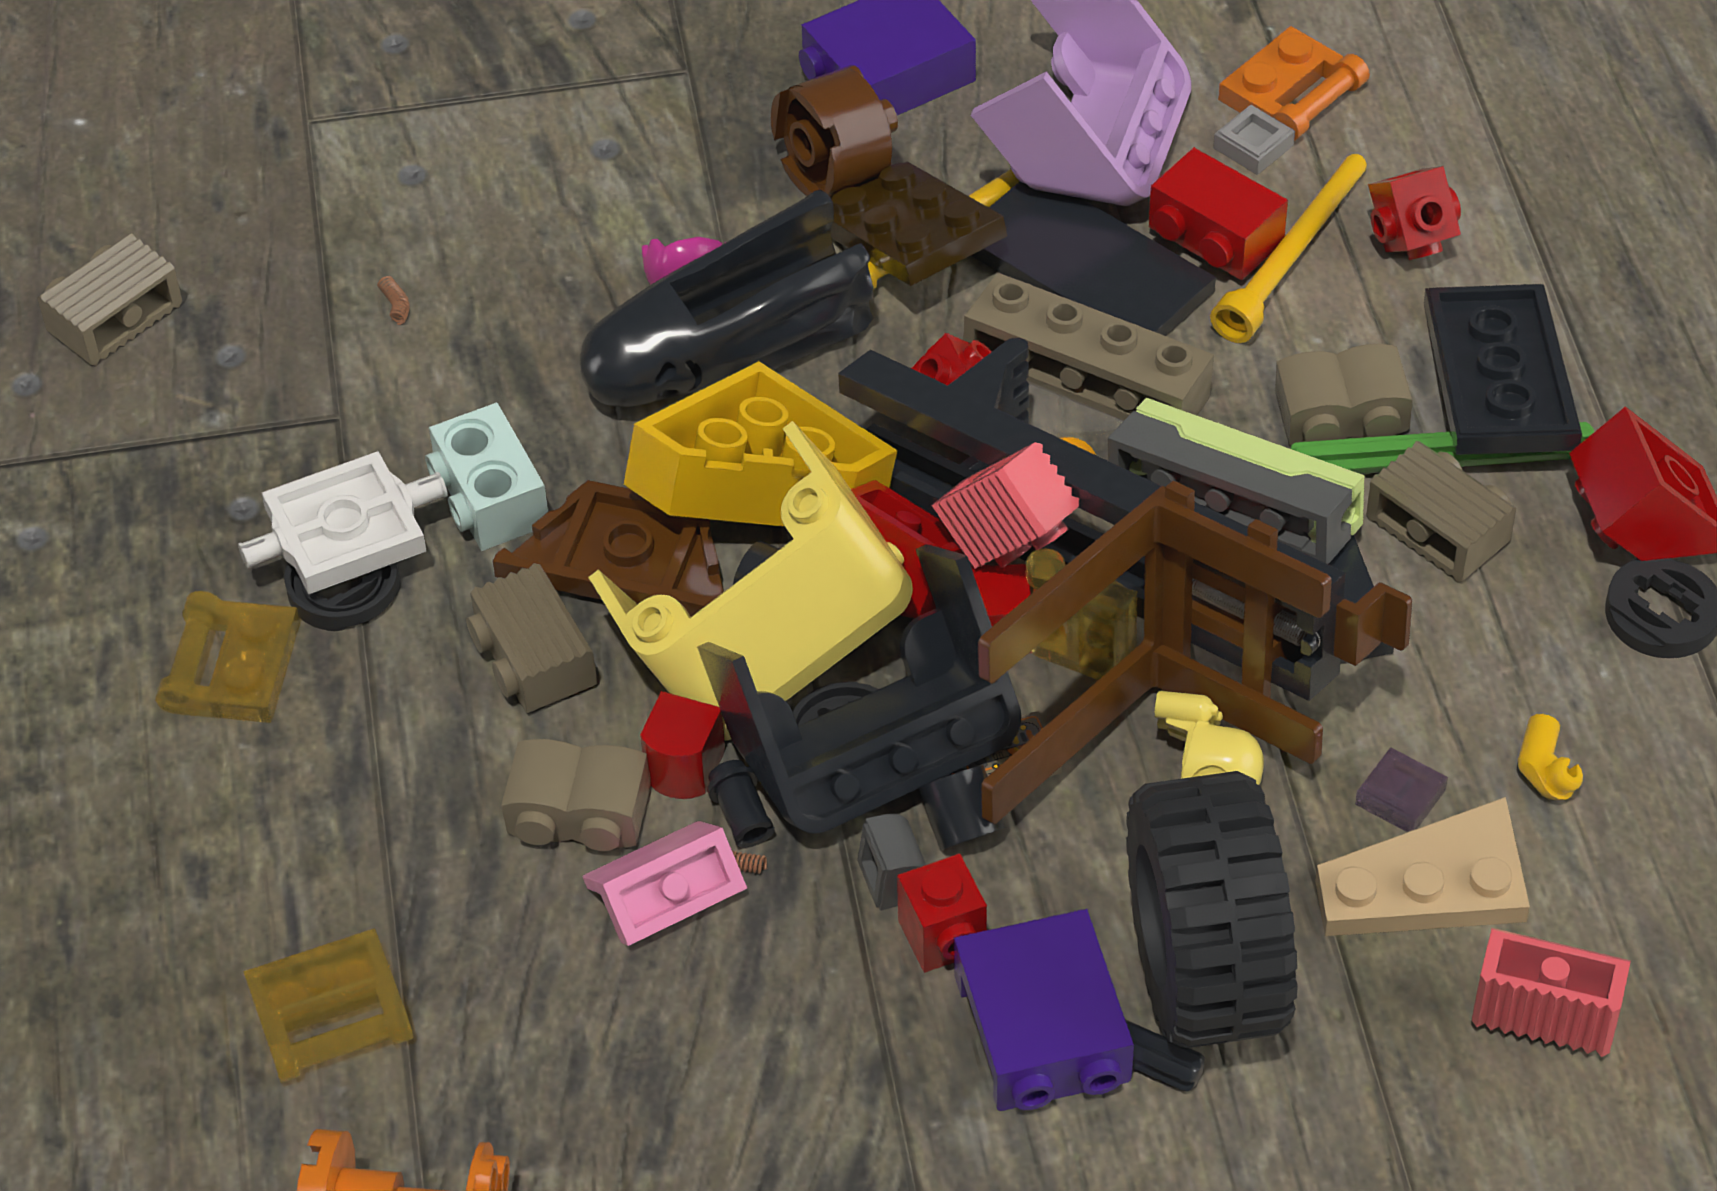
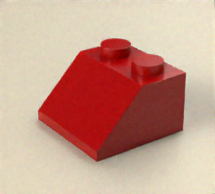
(1645, 491)

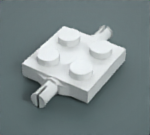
(343, 522)

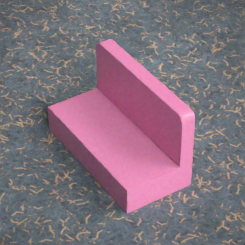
(667, 880)

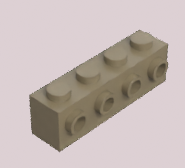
(1089, 351)

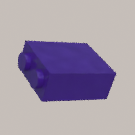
(901, 46)

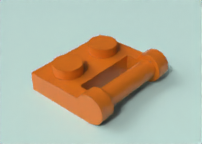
(1285, 71)

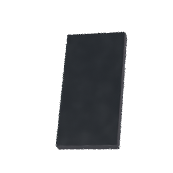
(1094, 260)
(1501, 369)

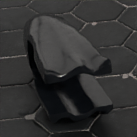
(751, 300)

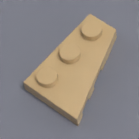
(1428, 878)

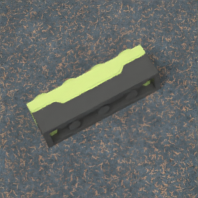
(1243, 476)

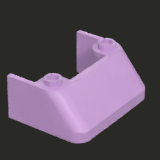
(1122, 110)

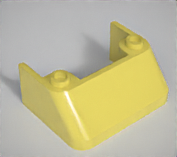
(792, 610)

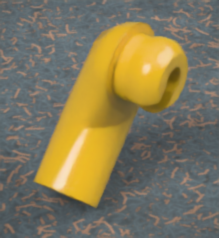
(1539, 763)

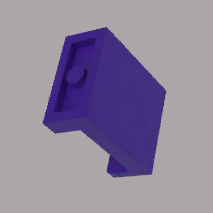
(1044, 1010)

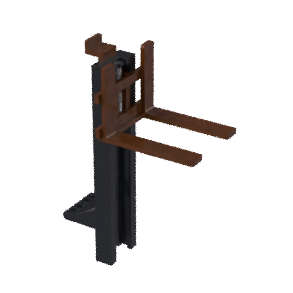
(1192, 571)

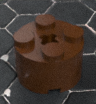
(833, 131)

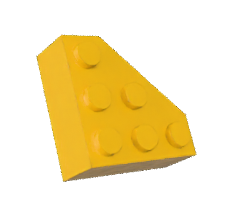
(728, 451)

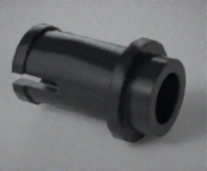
(734, 788)

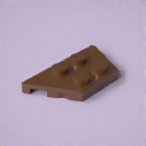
(624, 539)

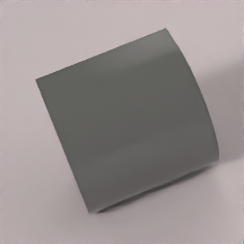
(884, 852)

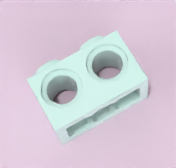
(487, 475)

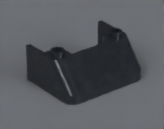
(889, 738)

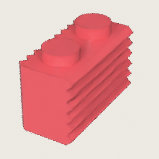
(1008, 507)
(1550, 991)

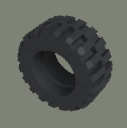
(1211, 909)

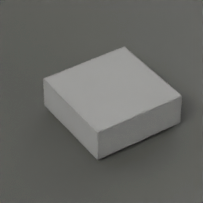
(1254, 139)

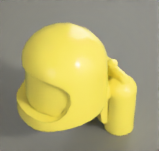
(1208, 745)

